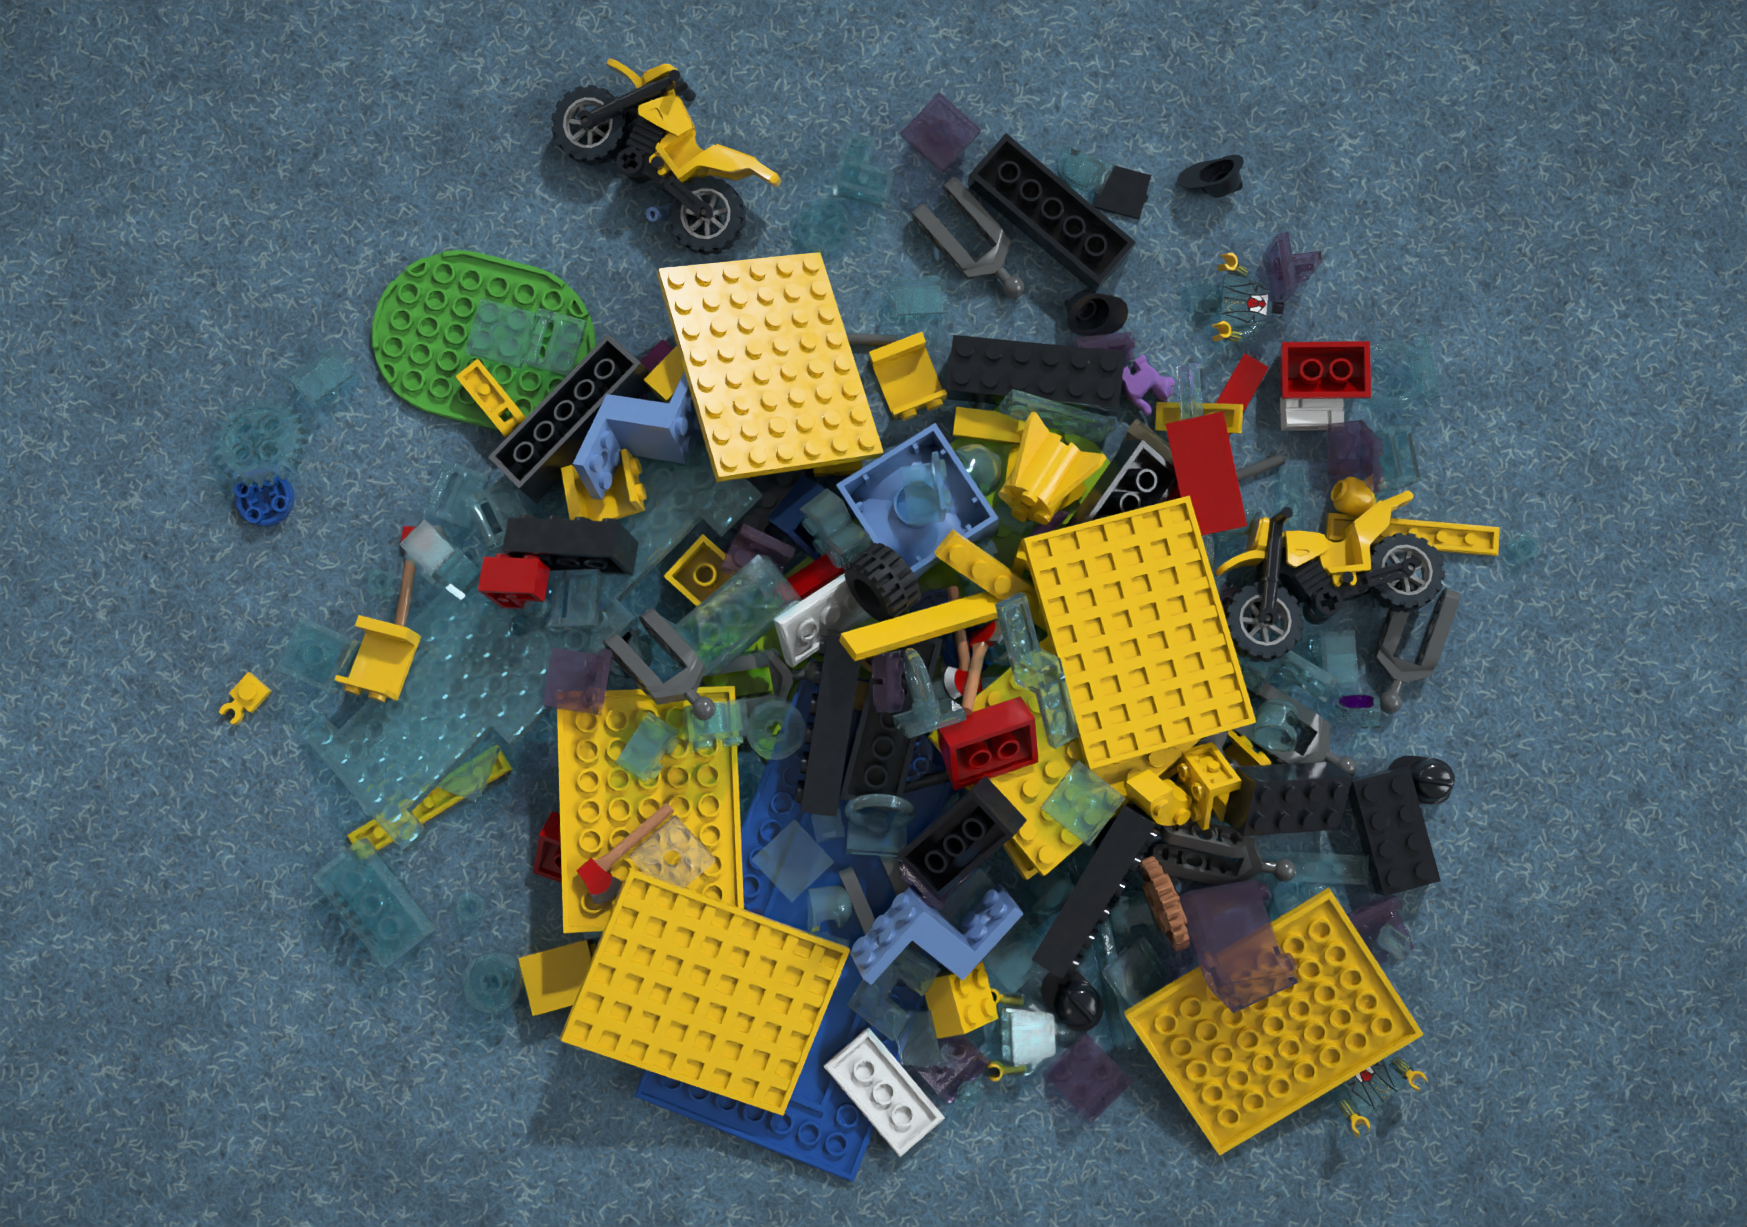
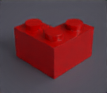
(513, 580)

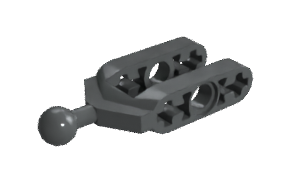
(992, 262)
(1401, 670)
(781, 673)
(678, 688)
(1317, 747)
(1243, 847)
(859, 900)

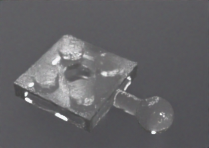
(675, 837)

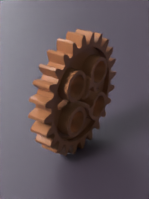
(1164, 903)

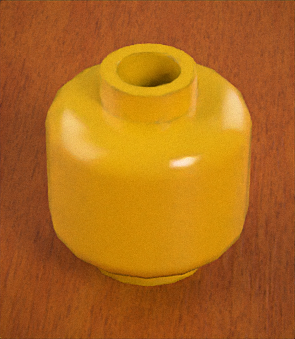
(1352, 497)

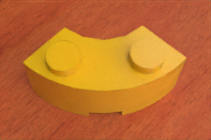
(1159, 798)

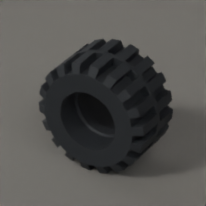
(882, 582)

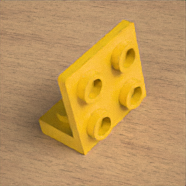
(1204, 775)

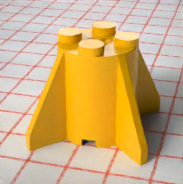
(1045, 473)

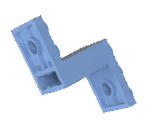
(643, 429)
(952, 945)

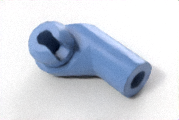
(658, 213)

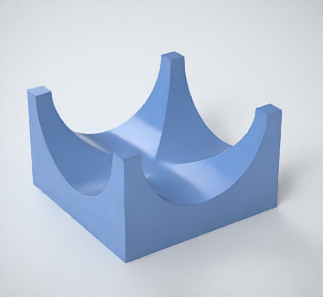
(879, 505)

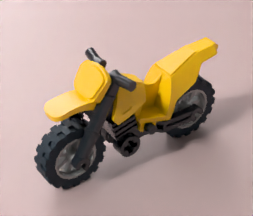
(662, 149)
(1324, 576)

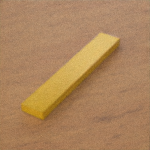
(1441, 535)
(919, 626)
(431, 806)

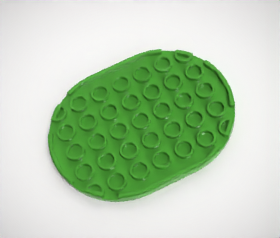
(428, 318)

